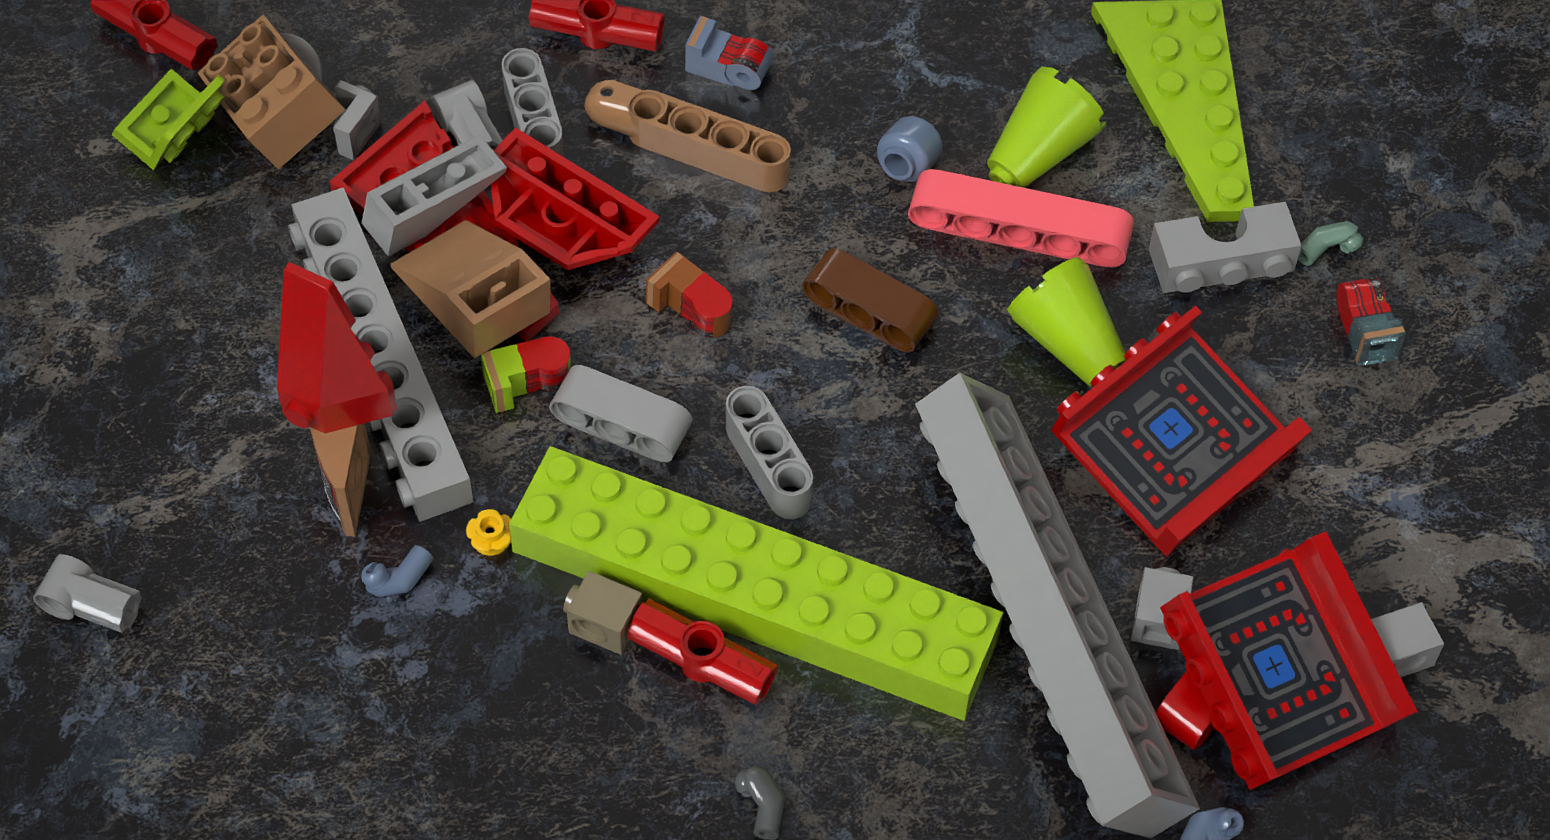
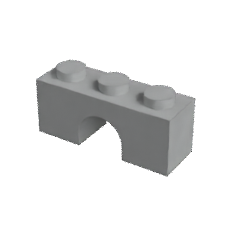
(1191, 259)

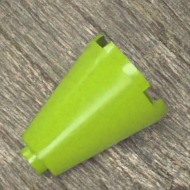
(1044, 129)
(1070, 320)

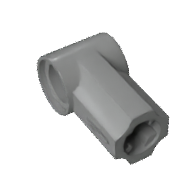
(465, 114)
(76, 590)

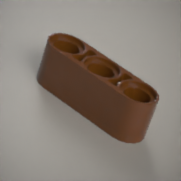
(870, 300)

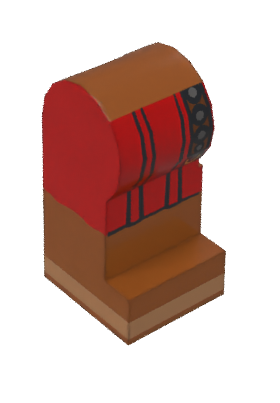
(691, 295)

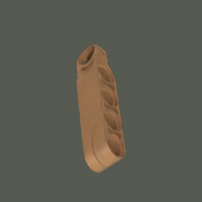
(693, 135)

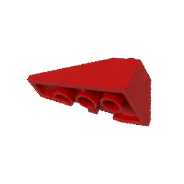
(322, 364)

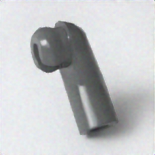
(767, 795)

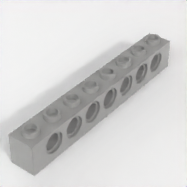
(428, 488)

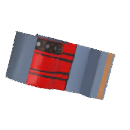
(726, 56)

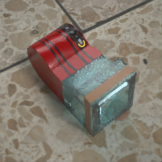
(1369, 321)

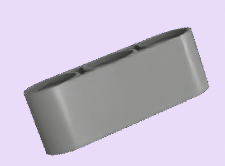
(531, 98)
(621, 413)
(772, 471)

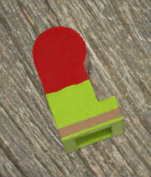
(525, 369)

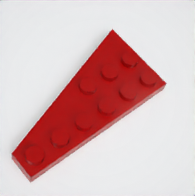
(403, 148)

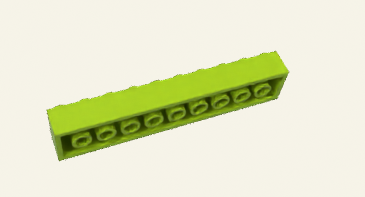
(758, 582)

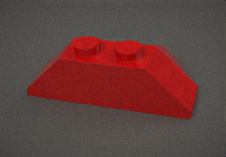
(563, 207)

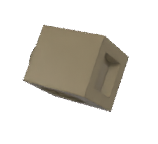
(601, 611)

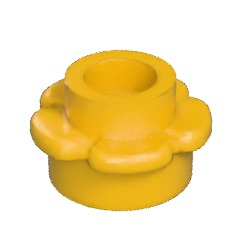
(489, 543)

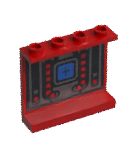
(1173, 433)
(1287, 661)

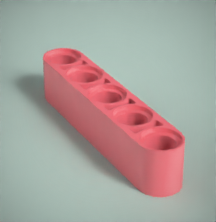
(1021, 218)

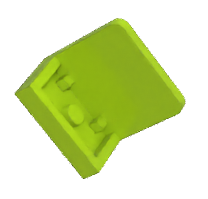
(167, 118)

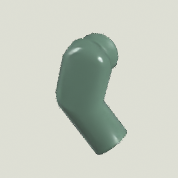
(1325, 236)

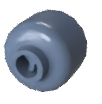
(909, 148)

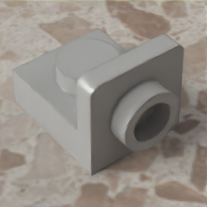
(358, 120)

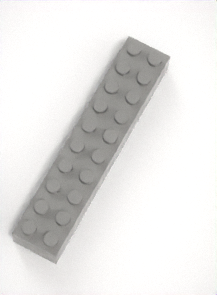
(1055, 610)

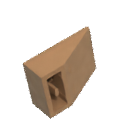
(271, 92)
(476, 285)

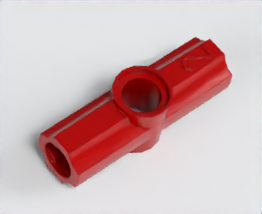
(600, 22)
(159, 30)
(727, 666)

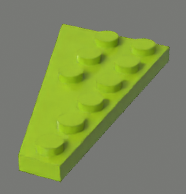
(1186, 84)

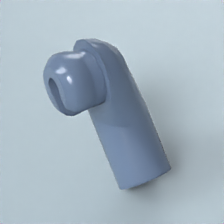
(397, 580)
(1214, 825)

